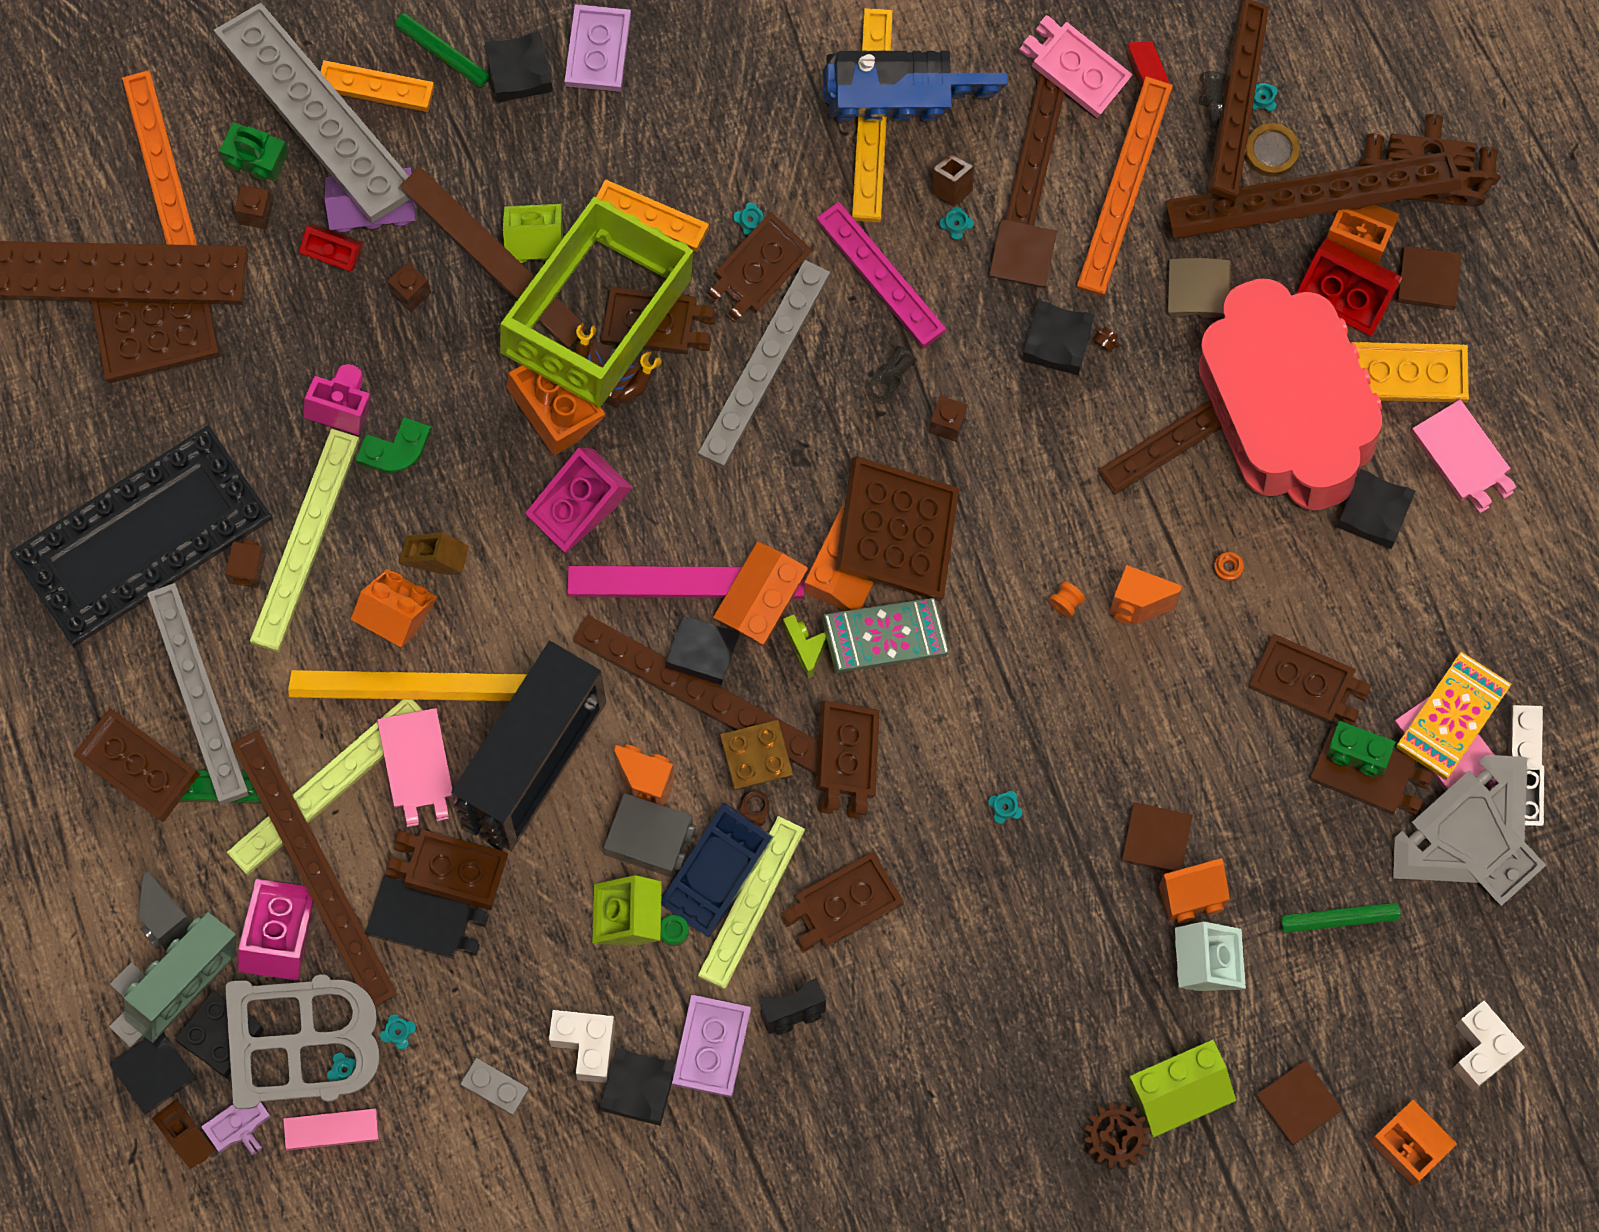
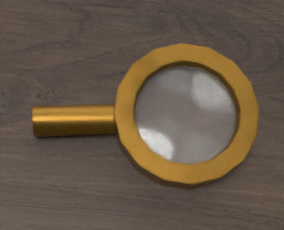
(1272, 150)

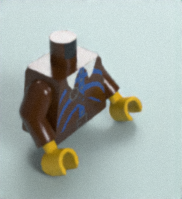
(633, 381)

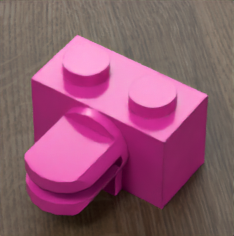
(338, 401)

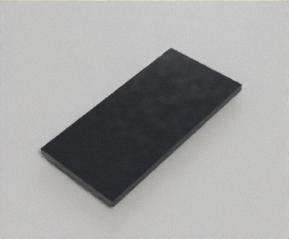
(140, 535)

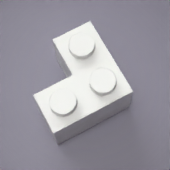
(591, 1036)
(1492, 1045)

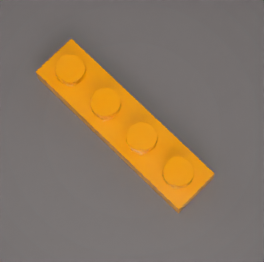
(379, 86)
(656, 215)

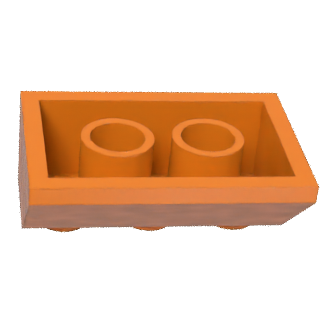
(552, 410)
(834, 586)
(761, 593)

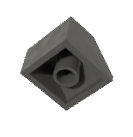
(160, 914)

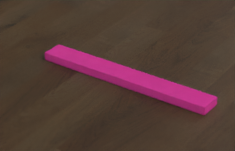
(653, 582)

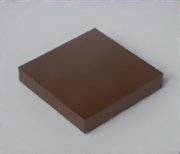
(1023, 253)
(1429, 277)
(1156, 838)
(1298, 1103)

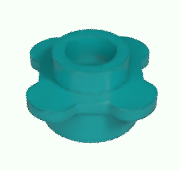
(1269, 92)
(751, 210)
(960, 216)
(1009, 799)
(393, 1024)
(340, 1062)

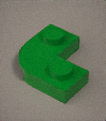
(395, 456)

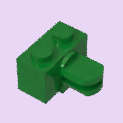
(253, 152)

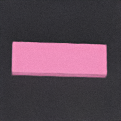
(331, 1129)

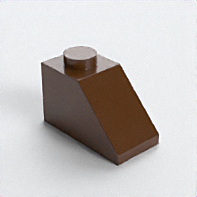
(183, 1134)

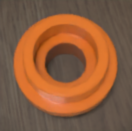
(1232, 558)

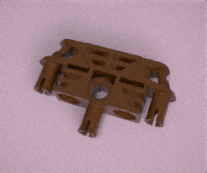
(1409, 146)

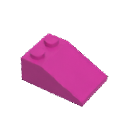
(578, 498)
(275, 930)

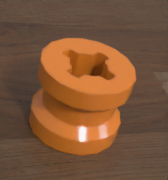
(1067, 599)

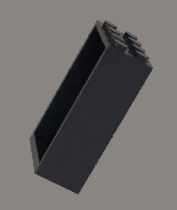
(529, 747)

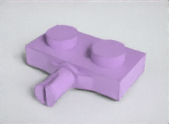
(236, 1126)

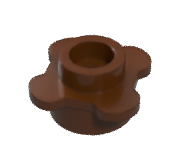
(1106, 338)

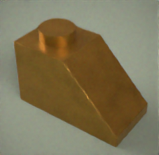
(434, 553)

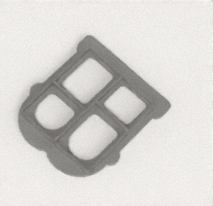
(355, 1035)

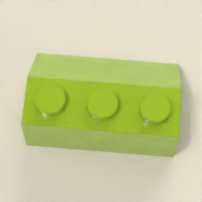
(1182, 1088)

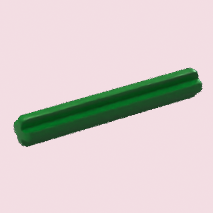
(442, 50)
(1340, 917)

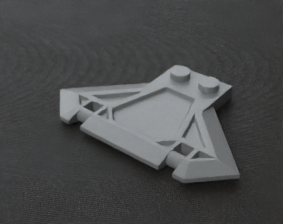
(1474, 833)

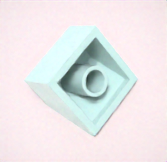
(1209, 957)

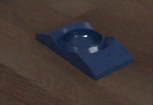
(716, 870)

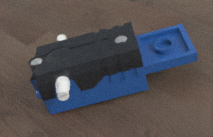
(899, 85)

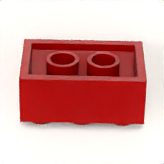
(1352, 285)

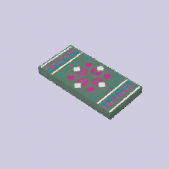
(885, 635)

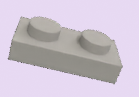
(494, 1087)

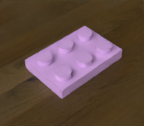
(597, 48)
(711, 1046)

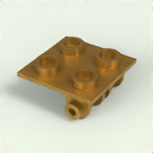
(756, 755)

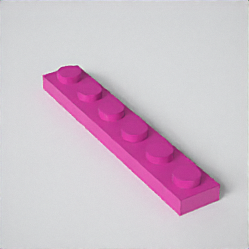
(881, 275)

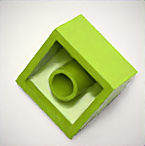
(532, 230)
(627, 911)

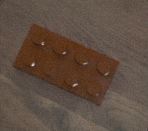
(136, 764)

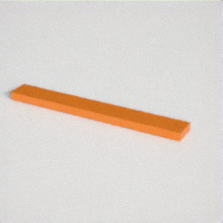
(159, 159)
(1124, 186)

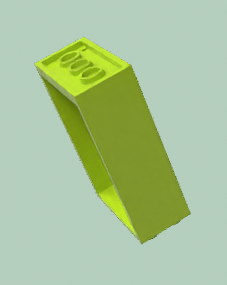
(626, 236)

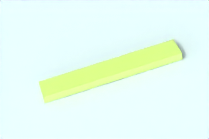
(751, 905)

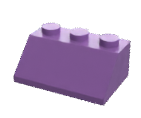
(345, 215)

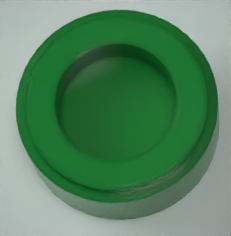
(674, 930)

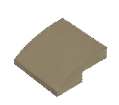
(1198, 286)

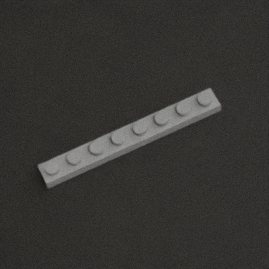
(764, 364)
(198, 694)

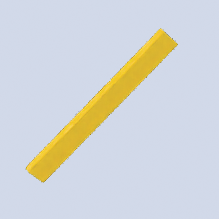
(871, 135)
(404, 685)

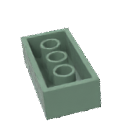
(179, 976)

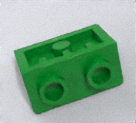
(1360, 749)

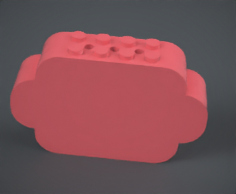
(1290, 393)

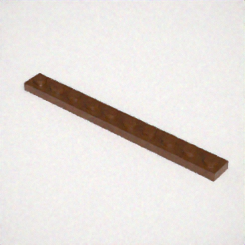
(692, 691)
(313, 868)

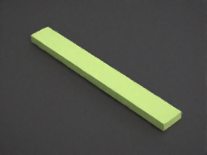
(304, 540)
(319, 791)

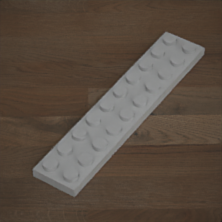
(315, 111)

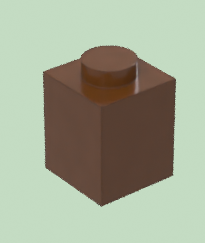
(952, 179)
(253, 207)
(409, 286)
(948, 418)
(245, 563)

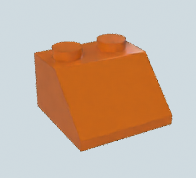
(1143, 596)
(1195, 891)

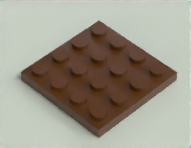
(152, 336)
(897, 528)

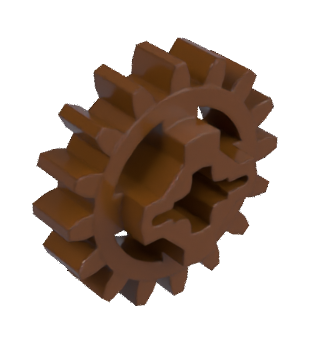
(1103, 1137)

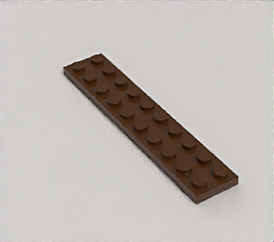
(1314, 195)
(123, 272)

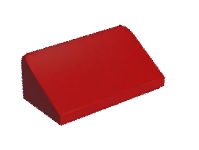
(1146, 62)
(330, 247)

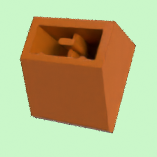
(1364, 230)
(393, 607)
(645, 775)
(1413, 1143)

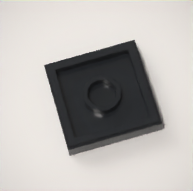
(702, 650)
(152, 1072)

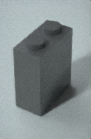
(649, 835)

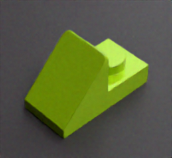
(808, 650)

